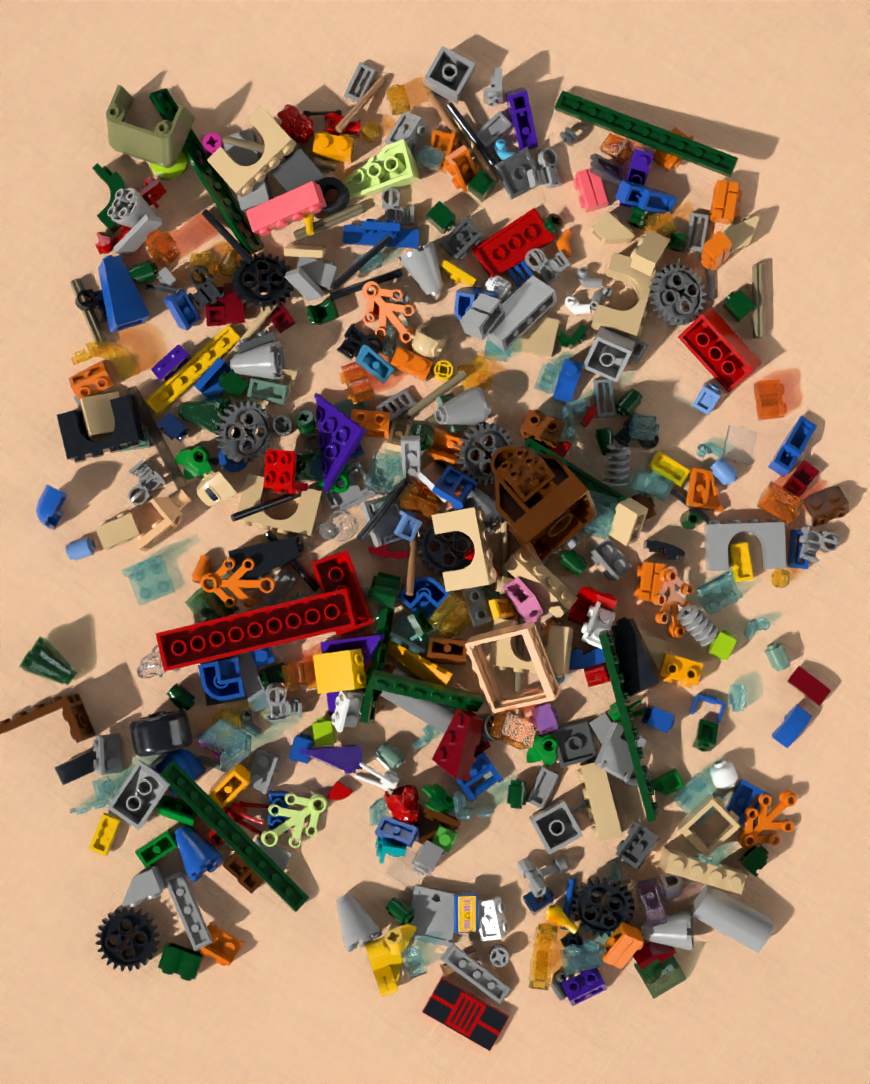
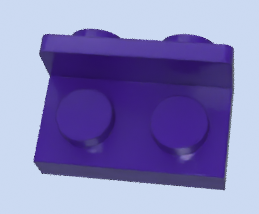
(171, 363)
(584, 986)

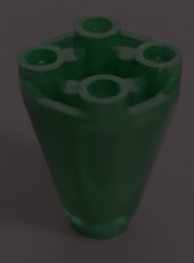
(204, 412)
(47, 662)

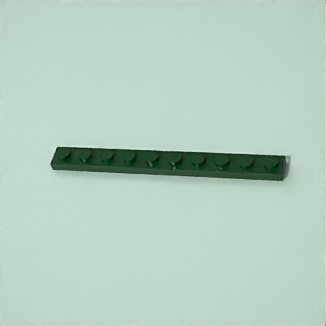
(646, 134)
(210, 177)
(631, 733)
(233, 836)

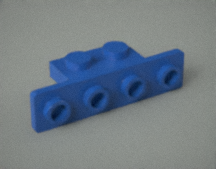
(373, 232)

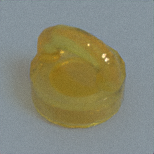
(370, 131)
(780, 578)

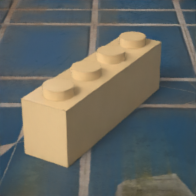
(541, 582)
(600, 801)

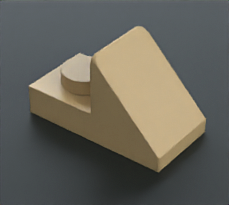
(394, 438)

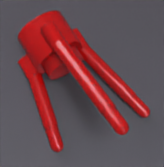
(239, 813)

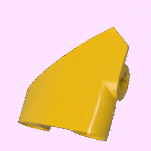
(386, 957)

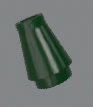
(604, 437)
(685, 520)

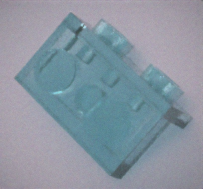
(382, 473)
(718, 593)

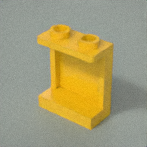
(339, 671)

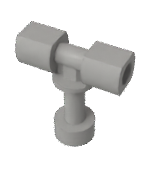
(536, 875)

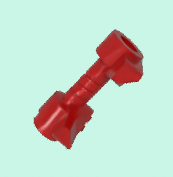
(106, 244)

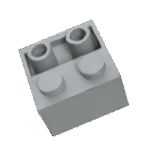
(145, 884)

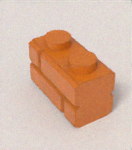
(724, 202)
(716, 251)
(412, 363)
(648, 581)
(622, 945)

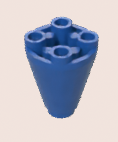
(196, 853)

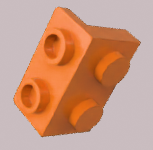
(445, 143)
(461, 167)
(445, 446)

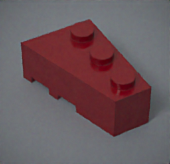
(459, 743)

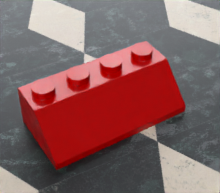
(719, 349)
(339, 573)

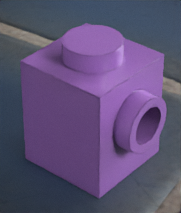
(544, 718)

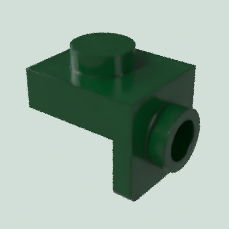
(322, 312)
(579, 336)

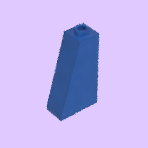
(120, 295)

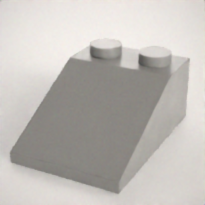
(139, 795)

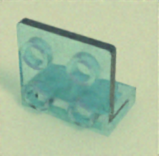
(571, 409)
(601, 524)
(149, 579)
(403, 631)
(228, 741)
(695, 793)
(465, 812)
(582, 957)

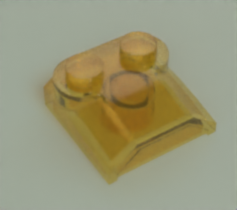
(451, 616)

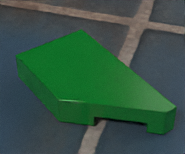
(667, 782)

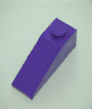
(521, 118)
(339, 757)

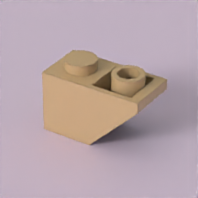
(611, 231)
(741, 233)

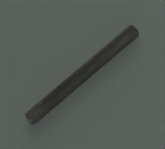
(158, 439)

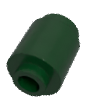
(143, 272)
(628, 402)
(573, 561)
(181, 697)
(517, 794)
(400, 911)

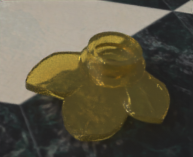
(474, 372)

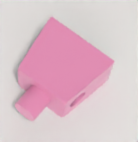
(529, 608)

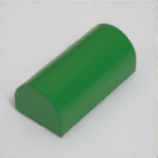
(176, 810)
(157, 848)

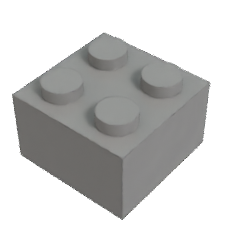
(449, 74)
(608, 354)
(556, 826)

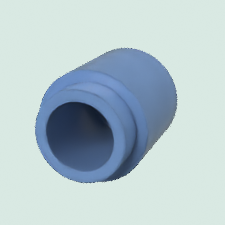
(724, 471)
(80, 548)

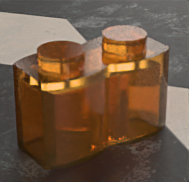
(357, 381)
(769, 400)
(299, 675)

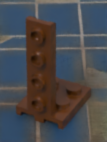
(73, 713)

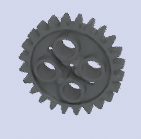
(677, 294)
(233, 444)
(474, 466)

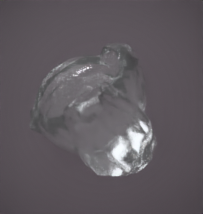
(338, 526)
(151, 665)

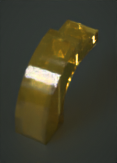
(117, 354)
(541, 956)

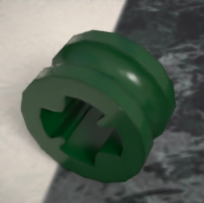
(549, 226)

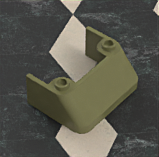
(156, 147)

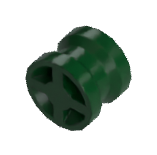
(638, 217)
(677, 242)
(305, 422)

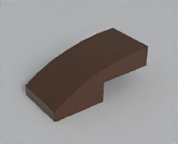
(243, 873)

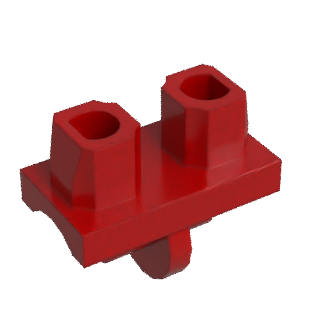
(152, 192)
(597, 674)

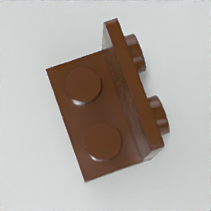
(525, 472)
(430, 822)

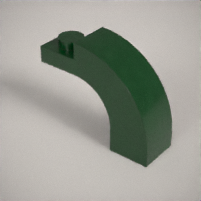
(115, 183)

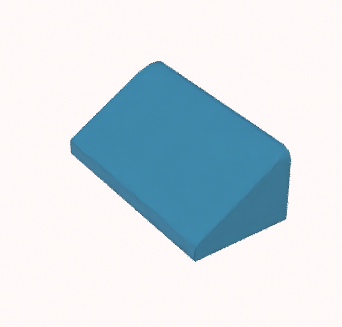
(374, 364)

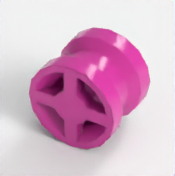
(216, 142)

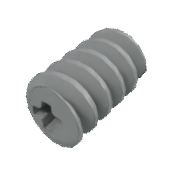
(619, 465)
(697, 624)

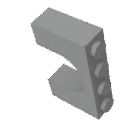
(769, 534)

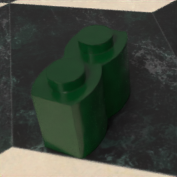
(384, 589)
(180, 961)

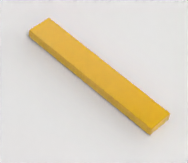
(193, 370)

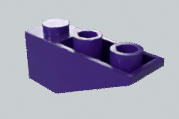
(639, 167)

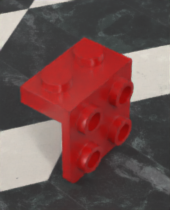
(280, 472)
(586, 597)

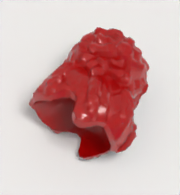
(296, 125)
(404, 804)

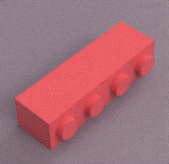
(286, 208)

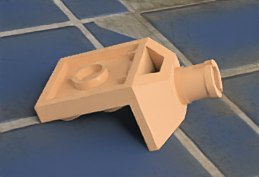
(171, 511)

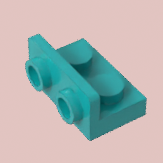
(388, 847)

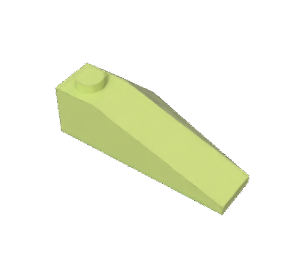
(390, 168)

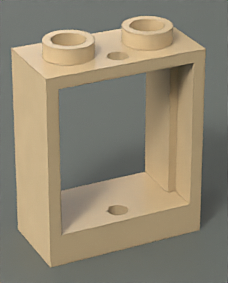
(702, 808)

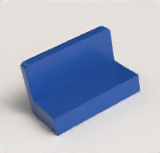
(209, 381)
(397, 831)

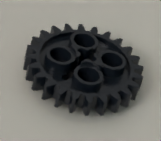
(262, 282)
(435, 559)
(584, 901)
(114, 927)

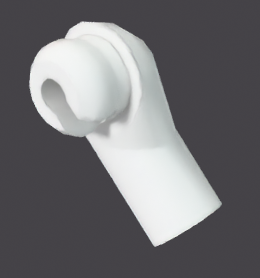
(576, 307)

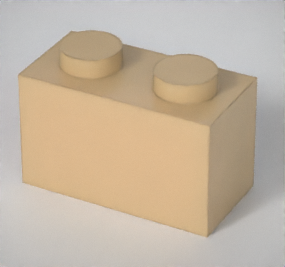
(649, 252)
(628, 521)
(118, 531)

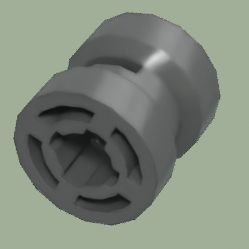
(282, 422)

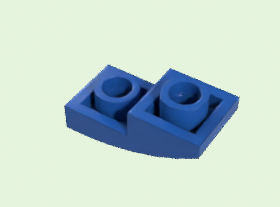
(792, 726)
(277, 797)

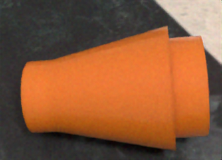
(202, 568)

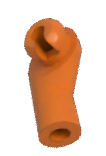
(563, 243)

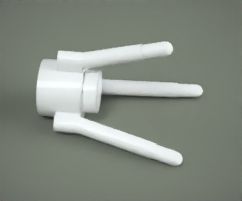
(388, 780)

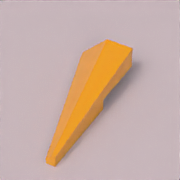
(420, 666)

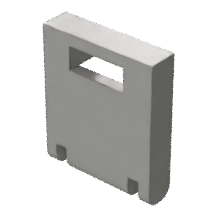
(354, 495)
(384, 530)
(615, 754)

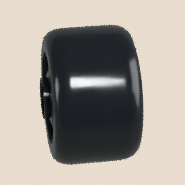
(161, 733)

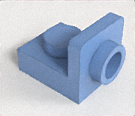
(707, 398)
(408, 525)

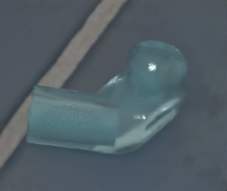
(426, 739)

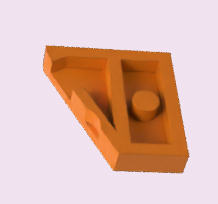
(702, 491)

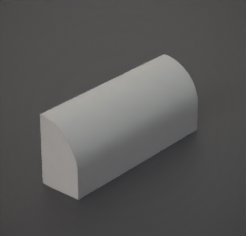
(245, 157)
(522, 311)
(434, 714)
(732, 917)

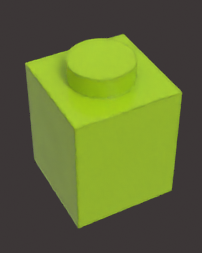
(722, 645)
(323, 732)

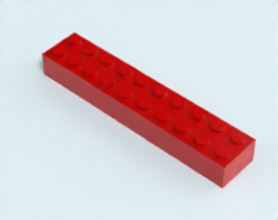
(256, 629)

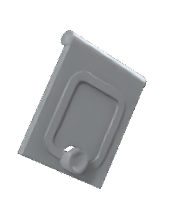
(433, 918)

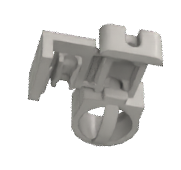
(547, 172)
(398, 214)
(547, 270)
(166, 278)
(149, 481)
(812, 544)
(280, 706)

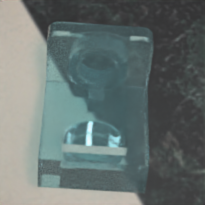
(413, 961)

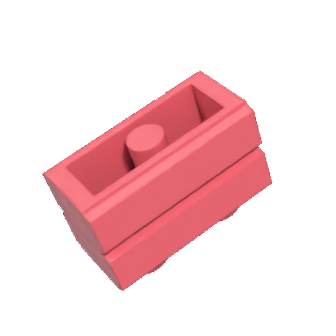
(591, 191)

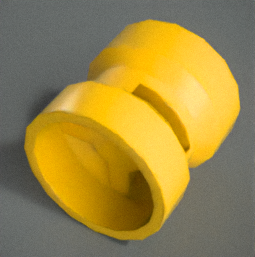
(443, 374)

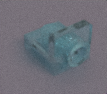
(430, 158)

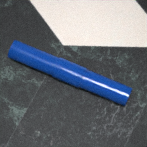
(568, 899)

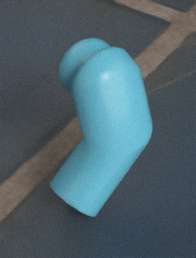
(501, 149)

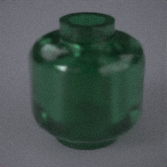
(425, 432)

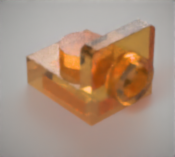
(616, 148)

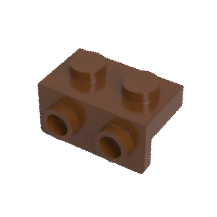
(826, 506)

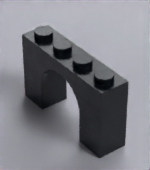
(126, 432)

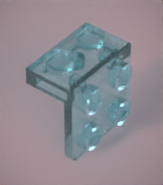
(104, 792)

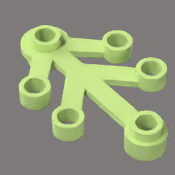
(297, 818)

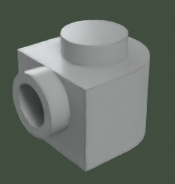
(670, 886)

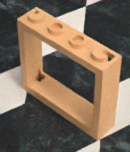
(539, 659)

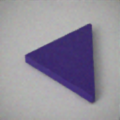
(337, 439)
(366, 644)

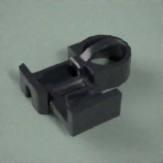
(204, 292)
(99, 301)
(356, 339)
(623, 436)

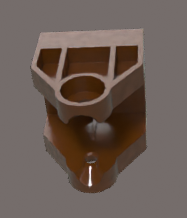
(550, 514)

